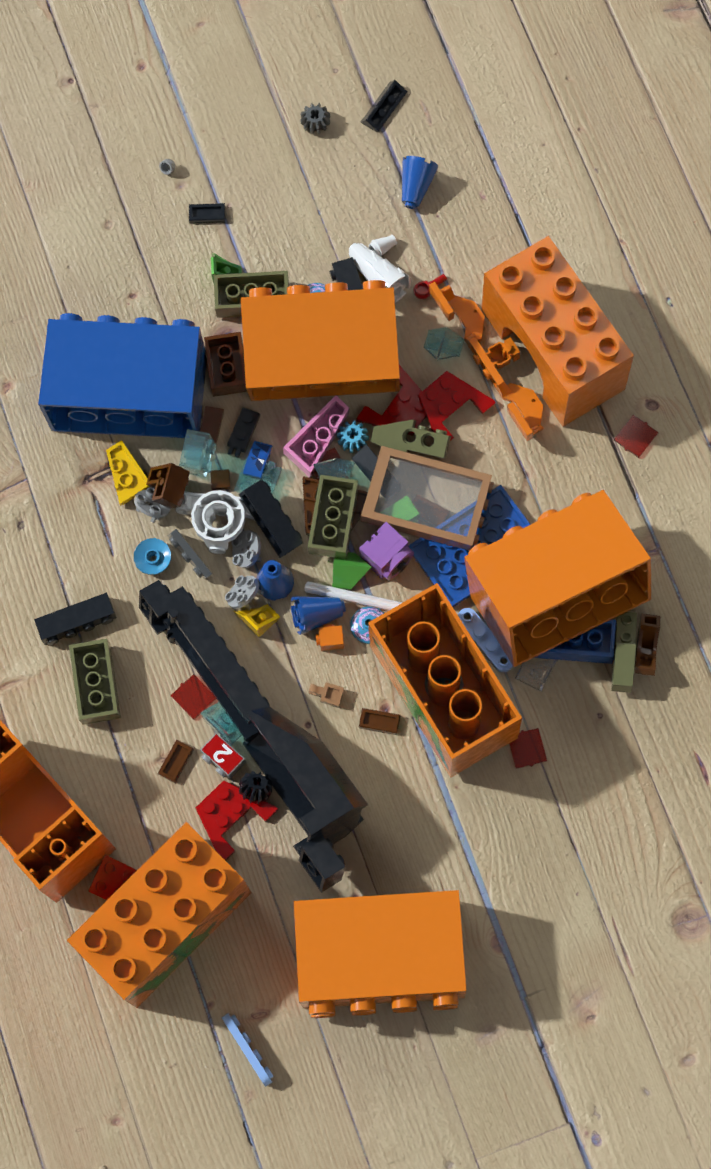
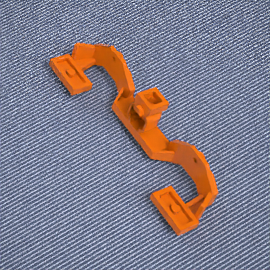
(525, 405)

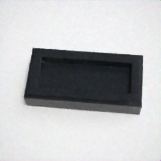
(207, 213)

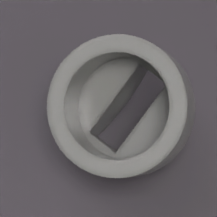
(167, 166)

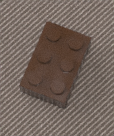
(226, 363)

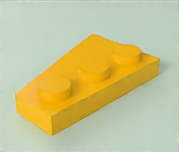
(126, 473)

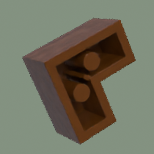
(169, 484)

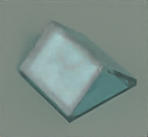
(221, 723)

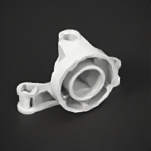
(203, 510)

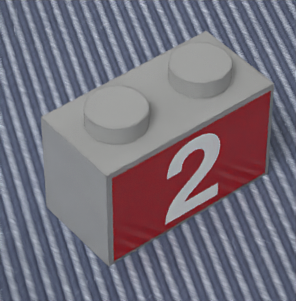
(222, 756)

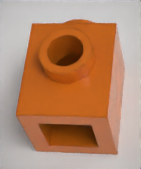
(330, 637)

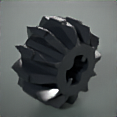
(255, 787)

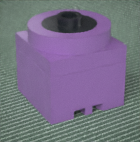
(386, 552)

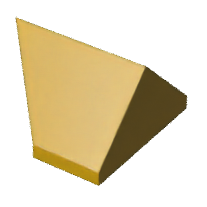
(259, 618)

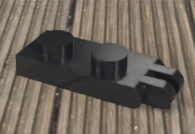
(243, 431)

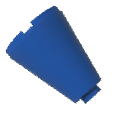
(416, 179)
(275, 580)
(314, 612)

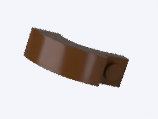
(647, 644)

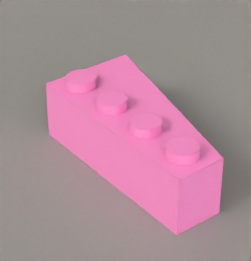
(316, 436)

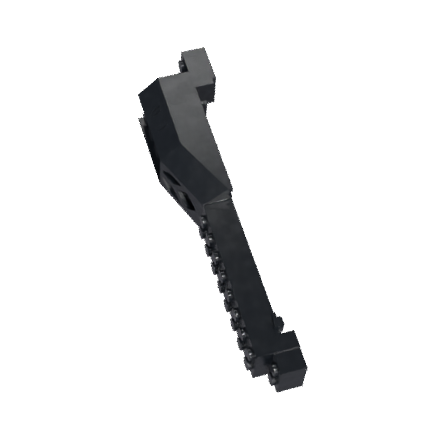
(293, 759)

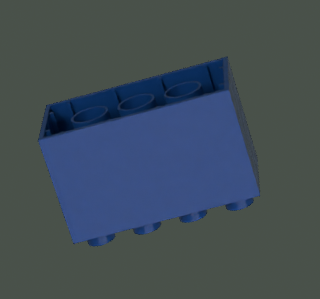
(123, 376)

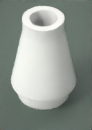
(382, 245)

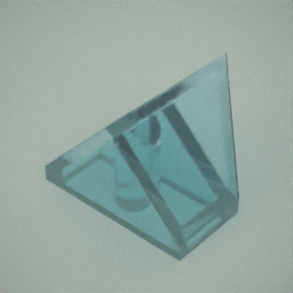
(443, 343)
(335, 467)

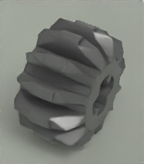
(315, 118)

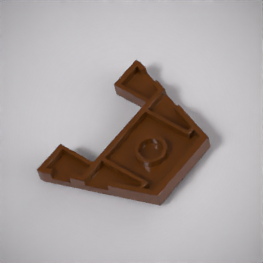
(310, 489)

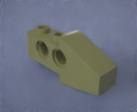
(395, 437)
(624, 652)

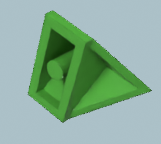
(222, 266)
(348, 571)

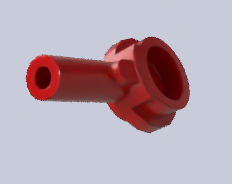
(421, 289)

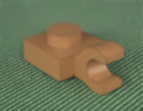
(330, 694)

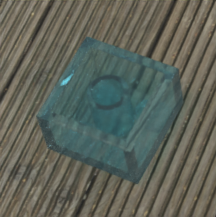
(197, 453)

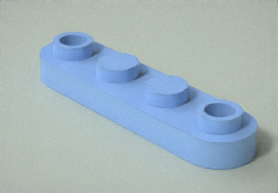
(485, 640)
(252, 1055)

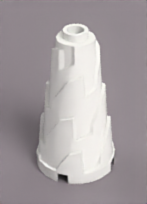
(376, 268)

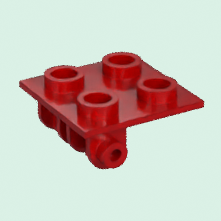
(110, 877)

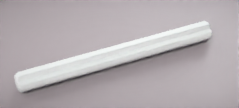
(350, 596)

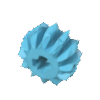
(346, 433)

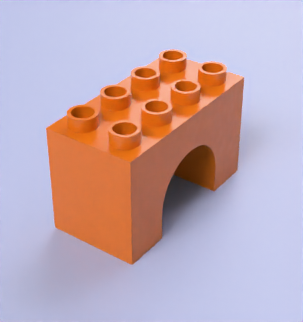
(560, 326)
(43, 825)

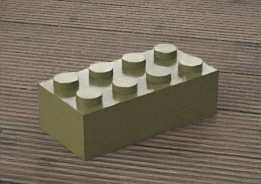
(231, 287)
(333, 517)
(94, 681)

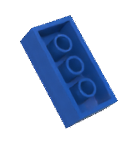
(591, 646)

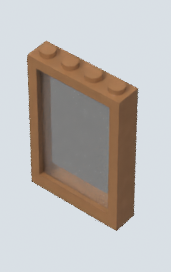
(427, 498)

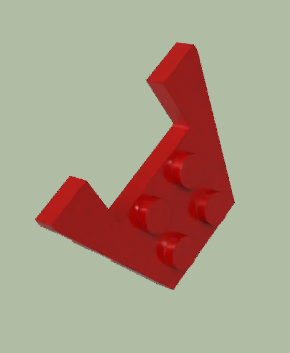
(448, 395)
(402, 408)
(223, 809)

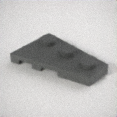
(189, 554)

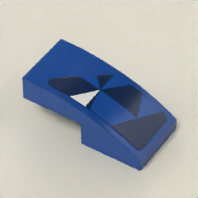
(257, 460)

